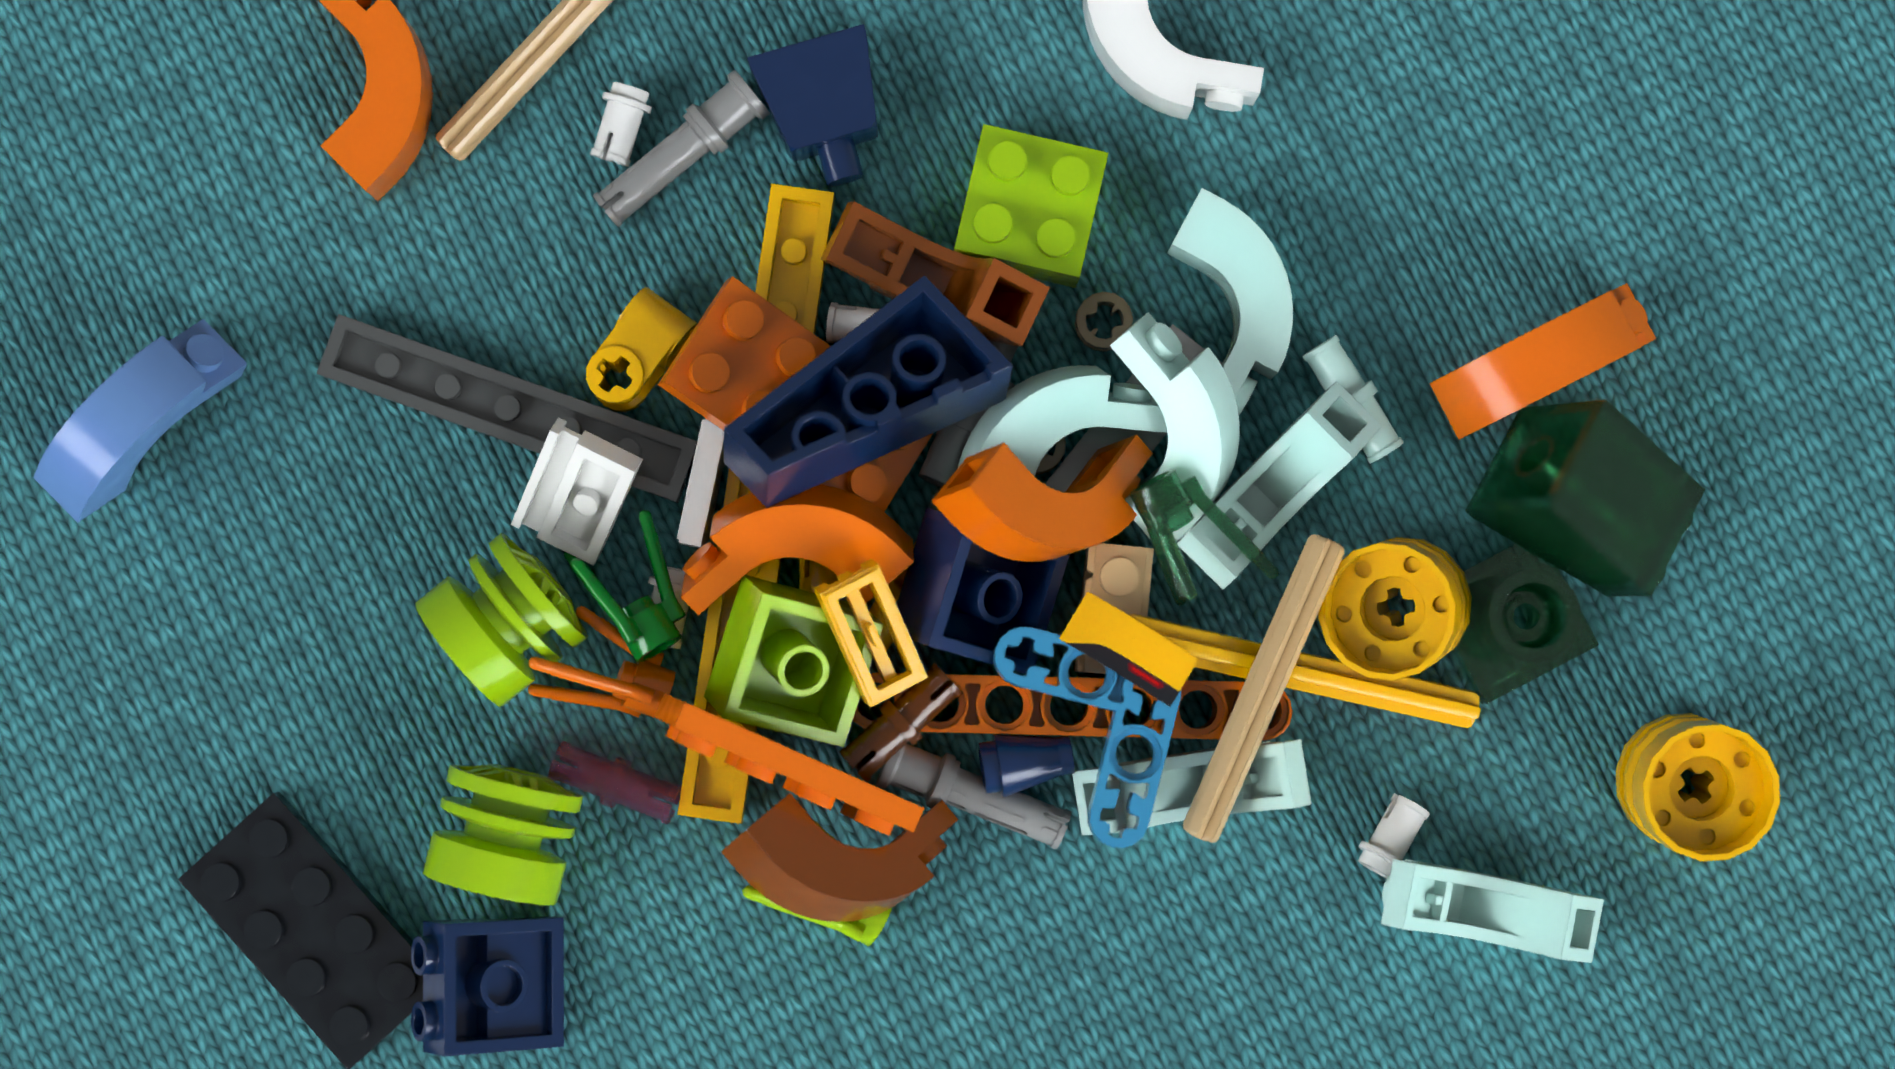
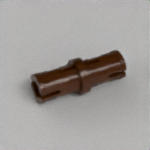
(900, 722)

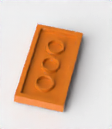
(746, 352)
(803, 774)

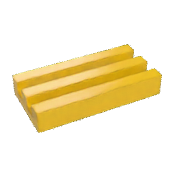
(848, 586)

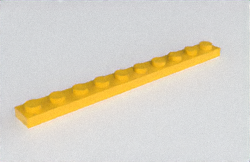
(792, 281)

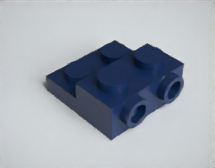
(489, 985)

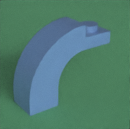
(129, 412)

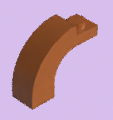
(892, 258)
(827, 880)

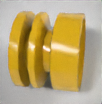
(1376, 639)
(1732, 783)

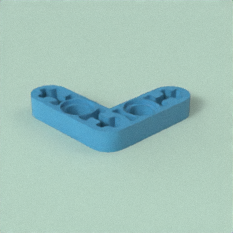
(1115, 696)

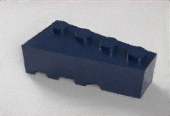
(867, 395)

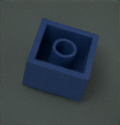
(970, 598)

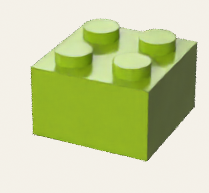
(1031, 204)
(784, 664)

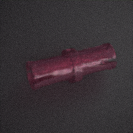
(615, 782)

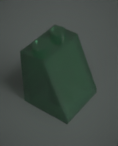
(1588, 496)

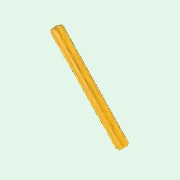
(1326, 677)

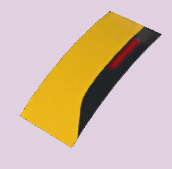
(1129, 648)

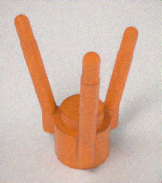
(634, 691)

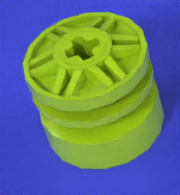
(501, 620)
(503, 834)

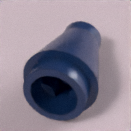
(1021, 761)

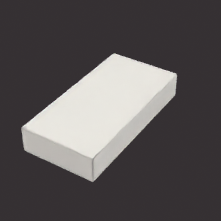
(702, 486)

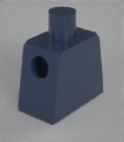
(821, 99)

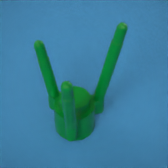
(642, 624)

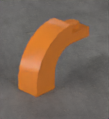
(397, 100)
(1543, 361)
(1022, 519)
(813, 525)

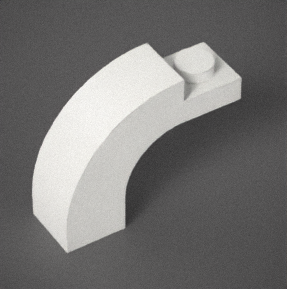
(1157, 70)

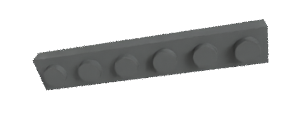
(495, 401)

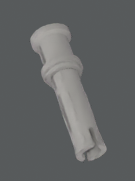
(704, 131)
(943, 779)

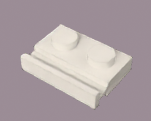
(576, 491)

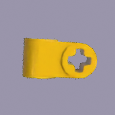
(643, 341)

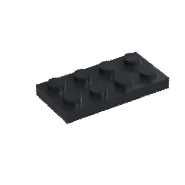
(309, 928)

